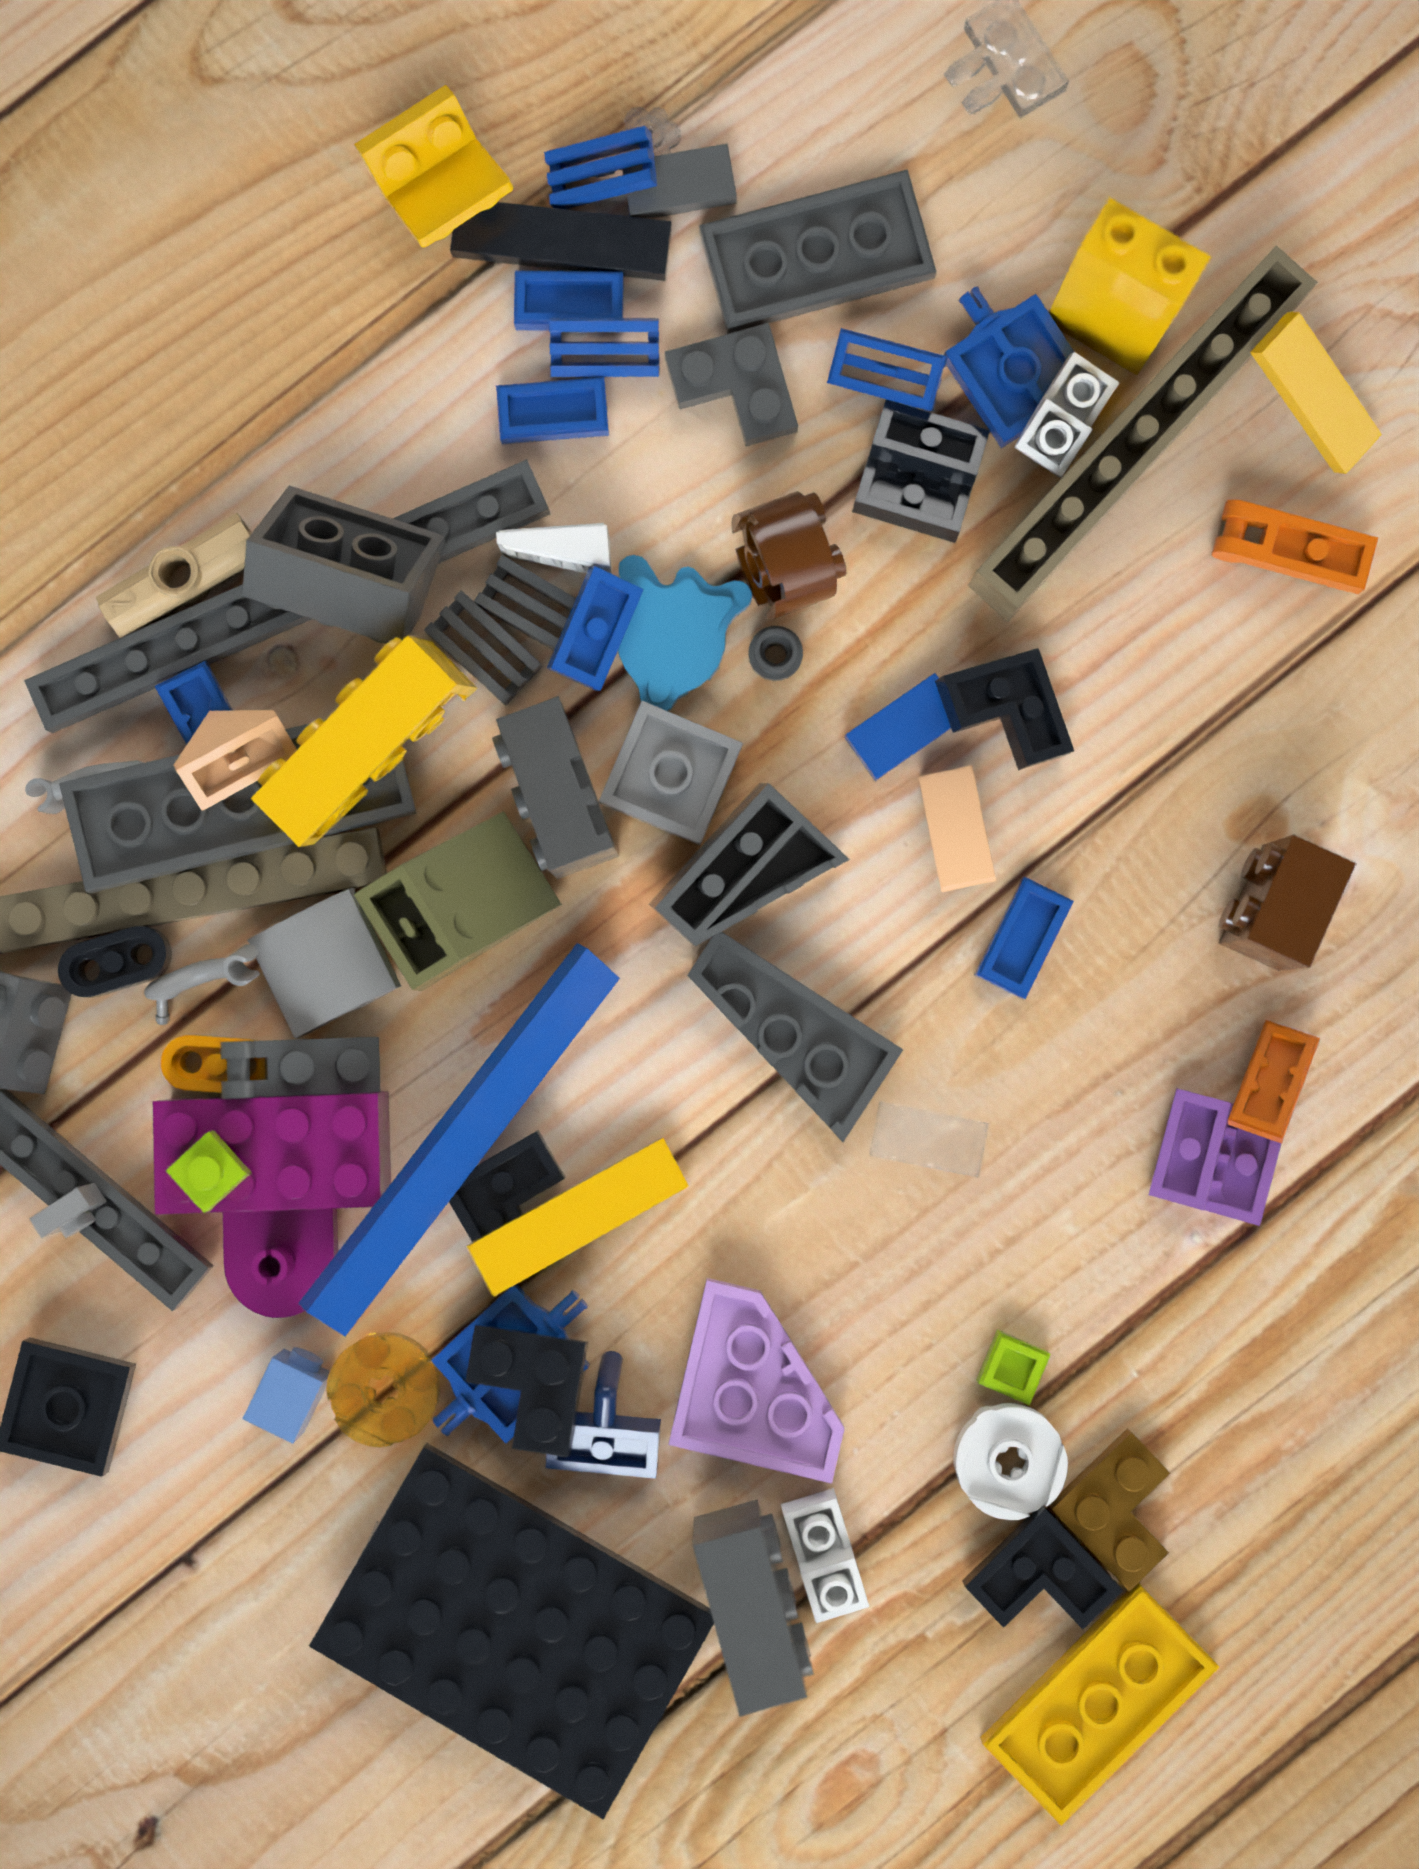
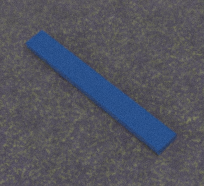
(459, 1141)

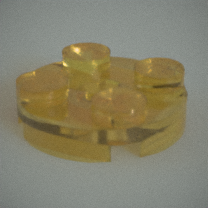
(353, 1398)

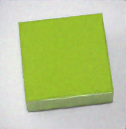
(1013, 1367)

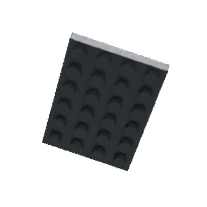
(514, 1630)

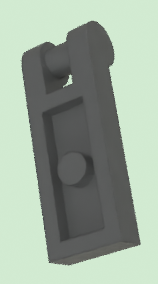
(302, 1067)

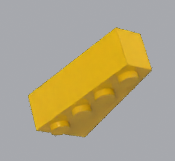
(360, 738)

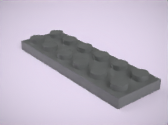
(148, 825)

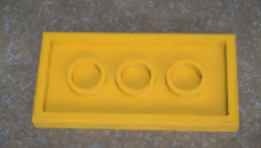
(1099, 1703)

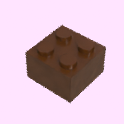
(1285, 903)

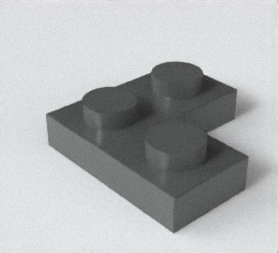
(740, 367)

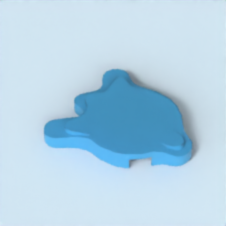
(676, 630)

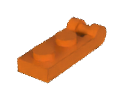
(1296, 546)

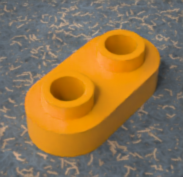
(213, 1068)

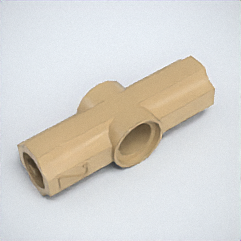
(148, 593)

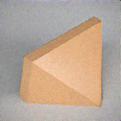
(231, 753)

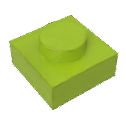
(208, 1171)

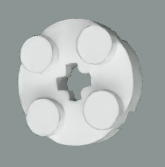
(1026, 1488)

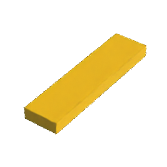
(577, 1216)

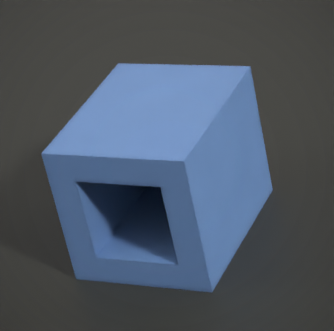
(288, 1394)

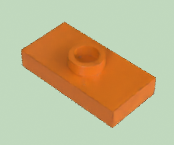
(1273, 1081)

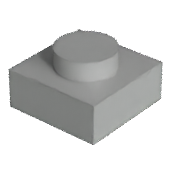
(70, 1212)

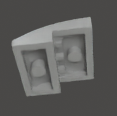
(324, 963)

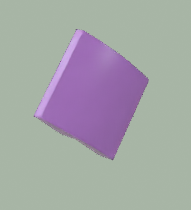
(1213, 1163)

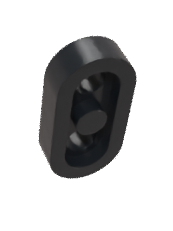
(117, 961)

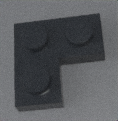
(1018, 695)
(503, 1183)
(546, 1373)
(1037, 1558)

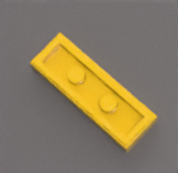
(1316, 392)

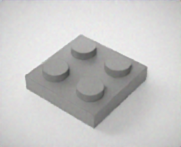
(670, 773)

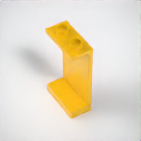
(1126, 285)

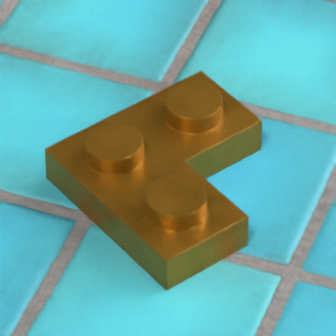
(1101, 1503)

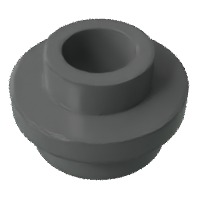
(780, 637)

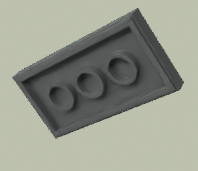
(817, 251)

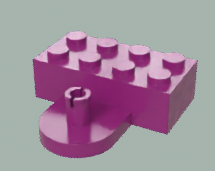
(304, 1165)

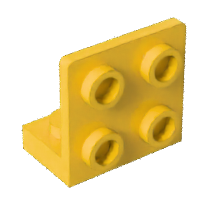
(433, 167)

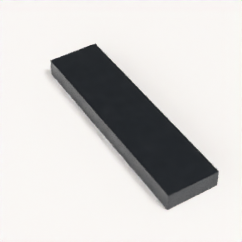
(565, 240)

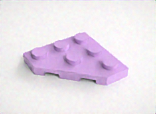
(752, 1392)

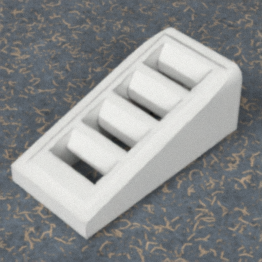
(559, 546)

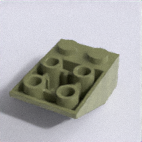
(457, 901)

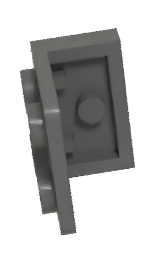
(29, 1030)

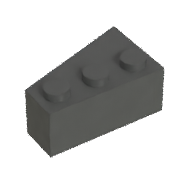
(554, 789)
(744, 865)

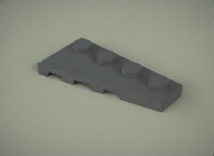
(807, 1039)

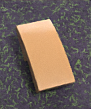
(957, 828)

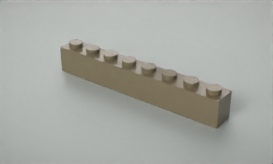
(1140, 434)

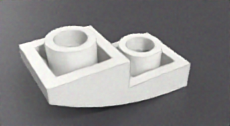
(1066, 414)
(824, 1555)

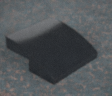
(920, 471)

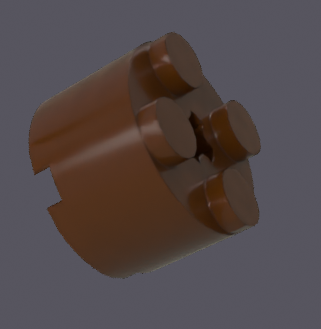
(788, 553)

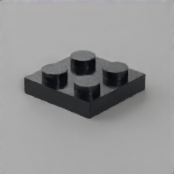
(65, 1406)

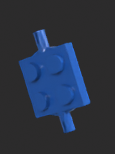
(1007, 362)
(489, 1403)

